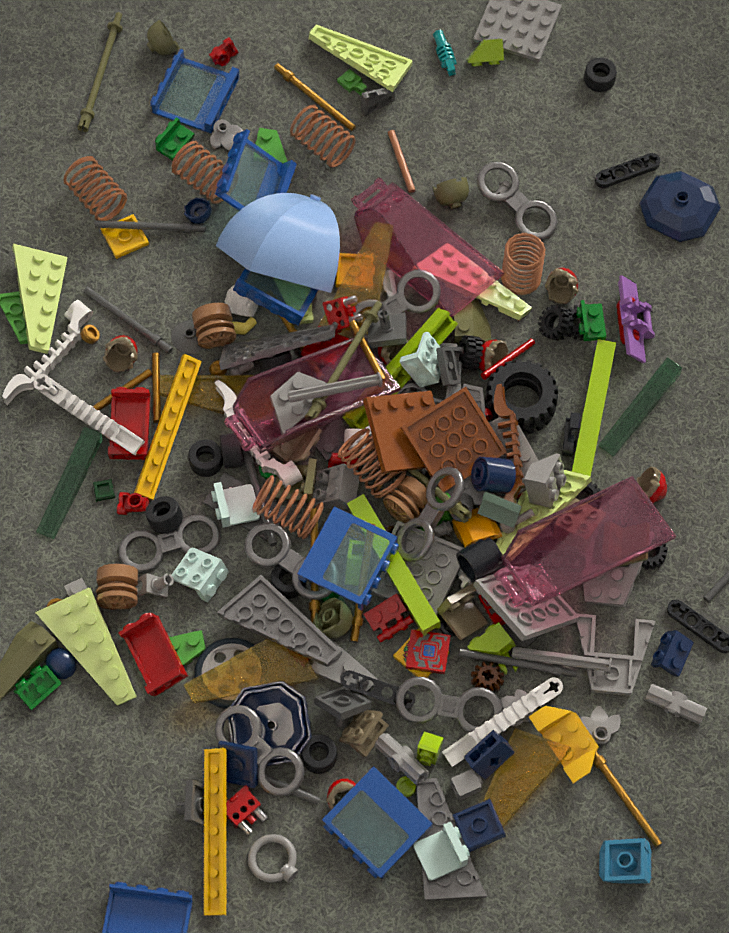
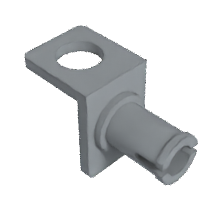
(155, 585)

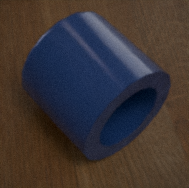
(493, 475)

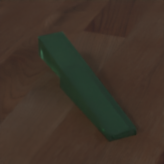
(641, 406)
(70, 482)

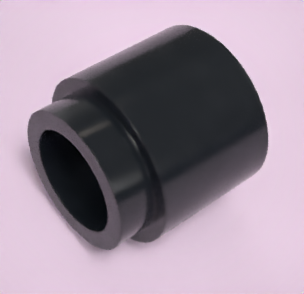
(479, 559)

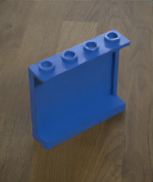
(146, 910)

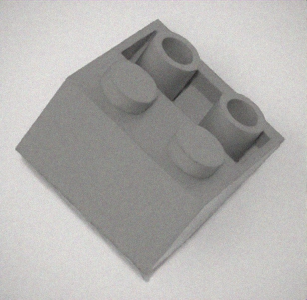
(545, 480)
(336, 487)

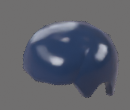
(202, 208)
(61, 663)

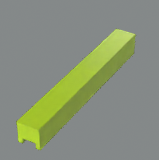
(439, 327)
(594, 407)
(400, 574)

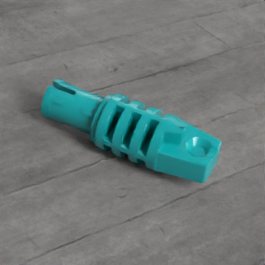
(445, 52)

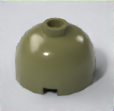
(161, 39)
(452, 192)
(334, 618)

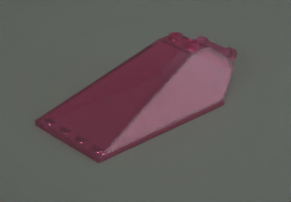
(425, 244)
(258, 415)
(582, 542)

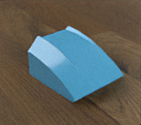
(625, 861)

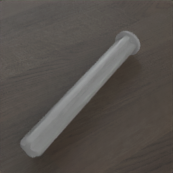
(335, 388)
(562, 659)

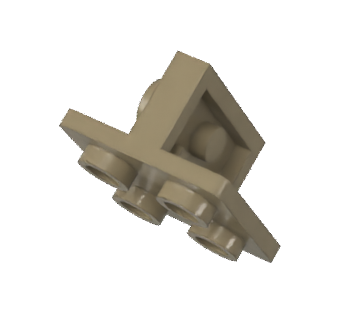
(364, 731)

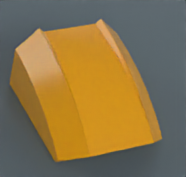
(476, 528)

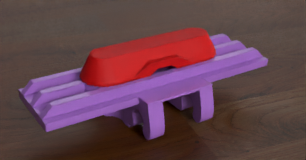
(632, 329)

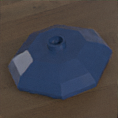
(675, 217)
(278, 704)

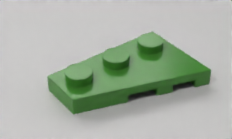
(13, 311)

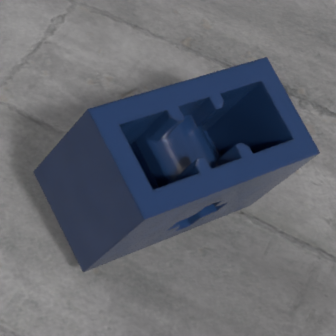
(489, 754)

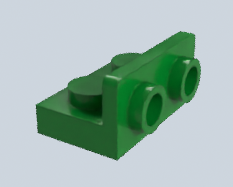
(173, 139)
(592, 321)
(36, 686)

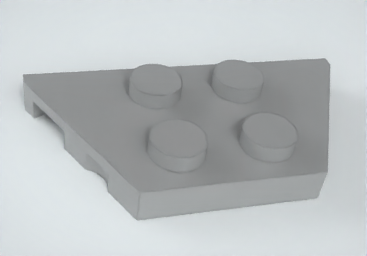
(292, 413)

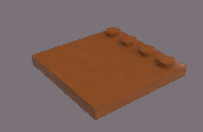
(385, 418)
(452, 436)

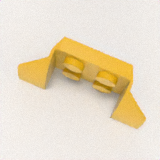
(568, 729)

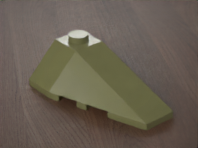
(471, 322)
(25, 652)

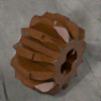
(495, 679)

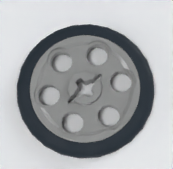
(206, 661)

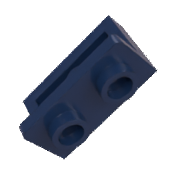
(672, 652)

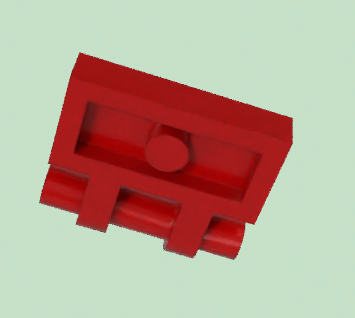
(386, 612)

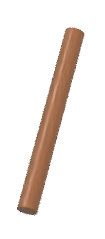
(401, 161)

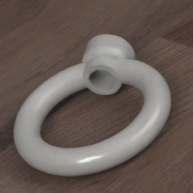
(287, 872)

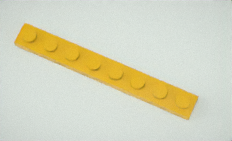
(167, 427)
(214, 832)

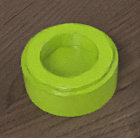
(406, 786)

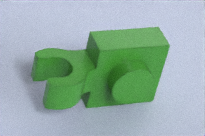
(351, 82)

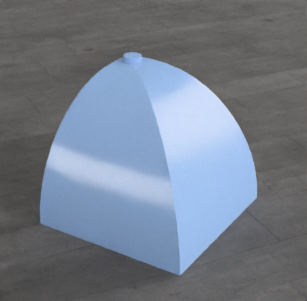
(286, 239)

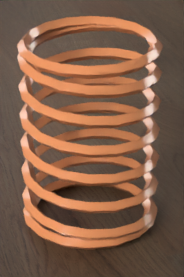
(308, 128)
(213, 186)
(91, 191)
(508, 263)
(377, 494)
(262, 496)

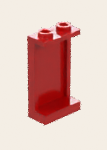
(131, 411)
(153, 653)

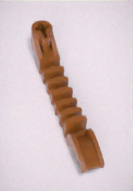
(505, 413)

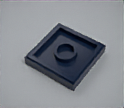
(240, 764)
(479, 825)

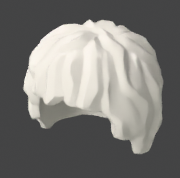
(240, 305)

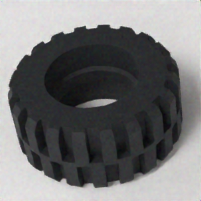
(533, 377)

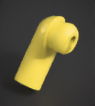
(244, 328)

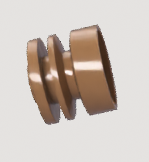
(213, 325)
(407, 500)
(117, 586)

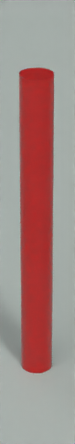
(511, 356)

